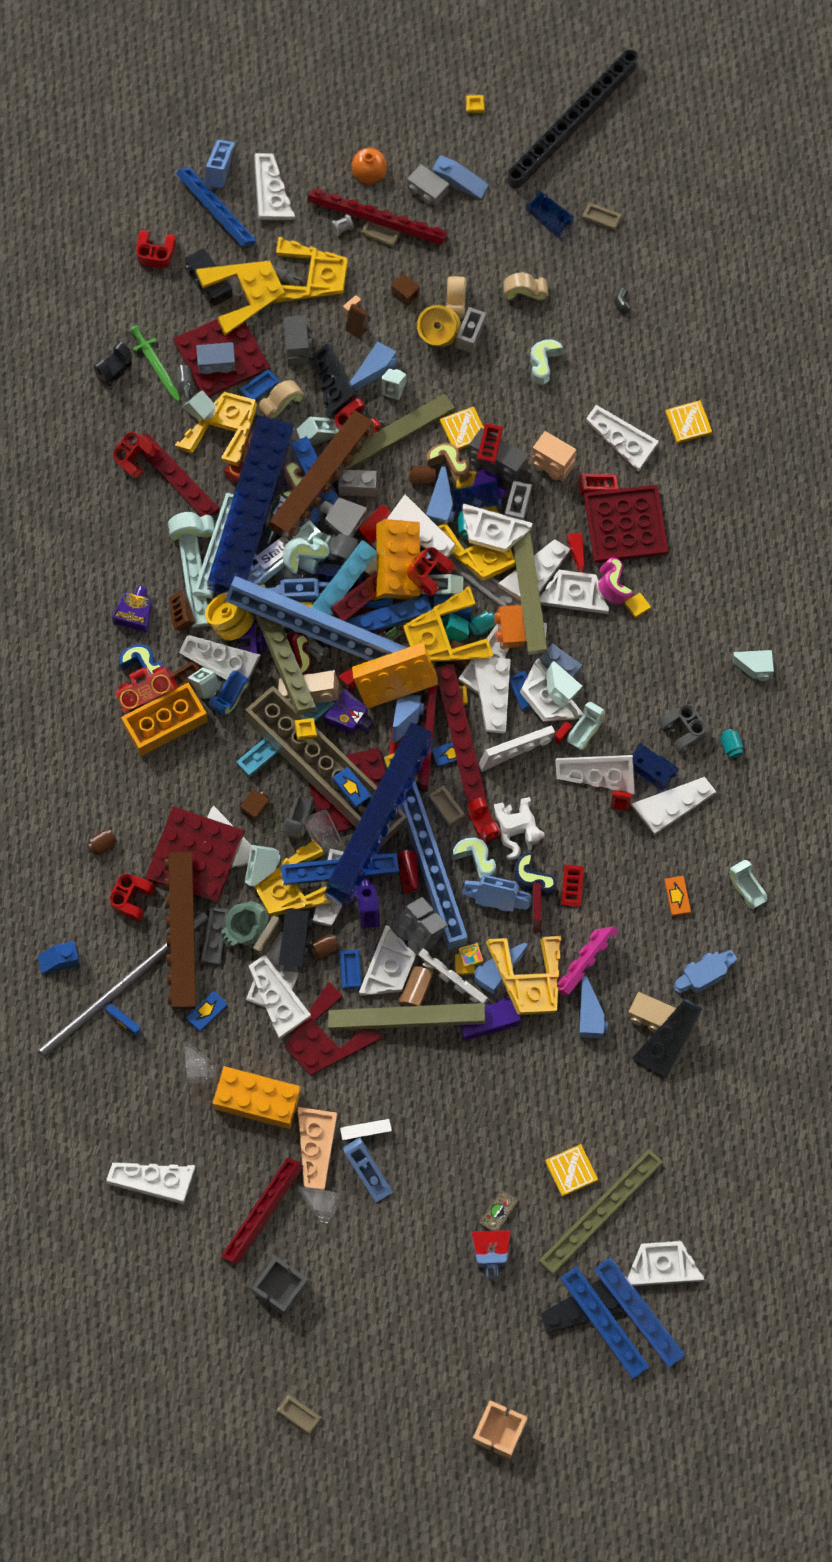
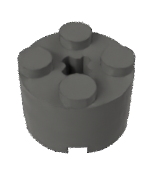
(341, 549)

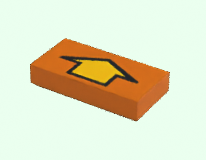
(677, 896)

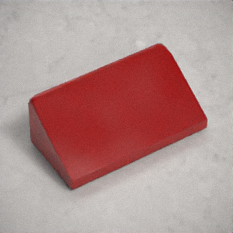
(368, 529)

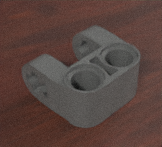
(687, 724)

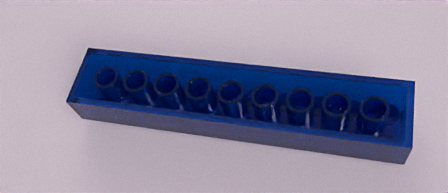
(251, 503)
(378, 815)

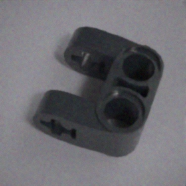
(114, 365)

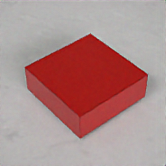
(562, 733)

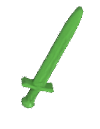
(154, 361)

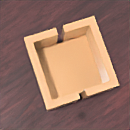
(553, 456)
(499, 1430)

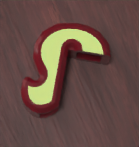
(297, 642)

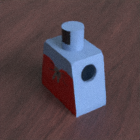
(491, 1250)

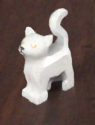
(515, 824)

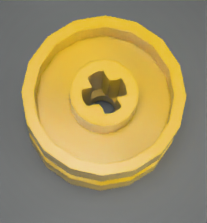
(428, 323)
(227, 619)

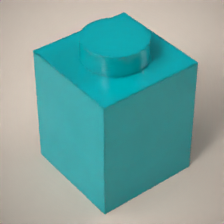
(455, 627)

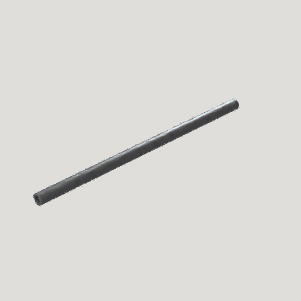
(112, 993)

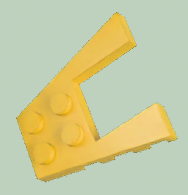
(325, 276)
(257, 282)
(231, 413)
(478, 559)
(430, 630)
(279, 898)
(533, 991)

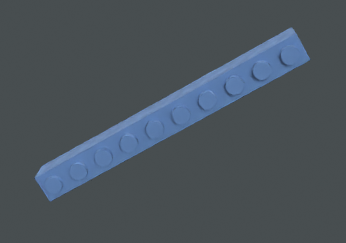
(309, 621)
(433, 869)

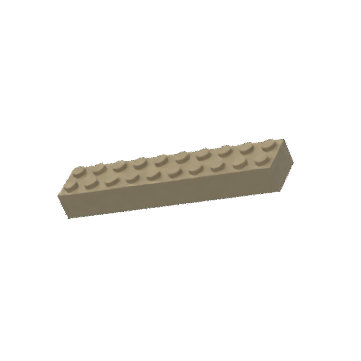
(314, 758)

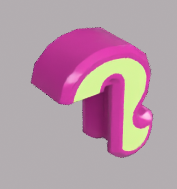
(609, 585)

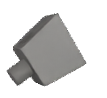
(344, 516)

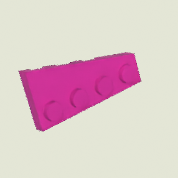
(586, 959)

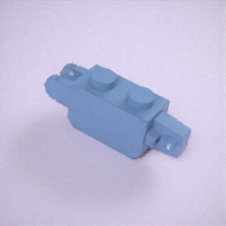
(300, 589)
(497, 893)
(705, 973)

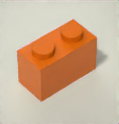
(510, 626)

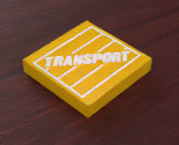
(688, 422)
(461, 427)
(571, 1170)

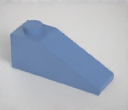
(219, 164)
(459, 177)
(375, 365)
(441, 505)
(407, 711)
(488, 974)
(591, 1014)
(367, 1169)

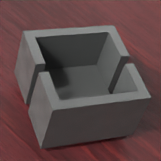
(297, 340)
(419, 933)
(279, 1287)

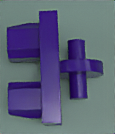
(253, 641)

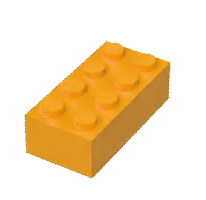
(397, 548)
(395, 675)
(164, 719)
(256, 1097)

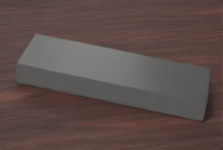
(213, 941)

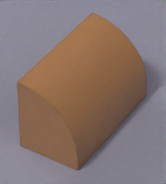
(416, 987)

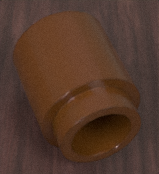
(422, 475)
(102, 842)
(324, 947)

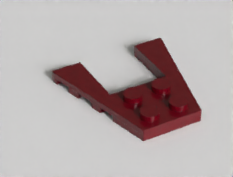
(313, 1047)

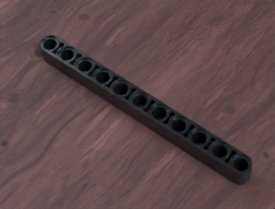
(569, 126)

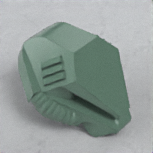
(244, 924)

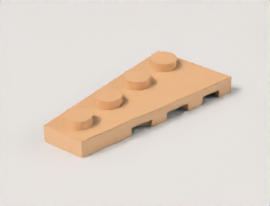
(316, 1138)

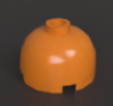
(369, 166)

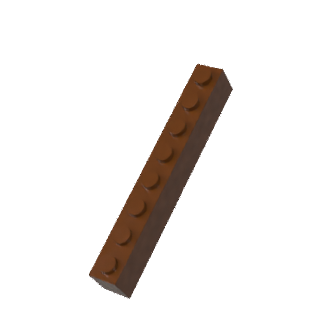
(322, 475)
(181, 931)

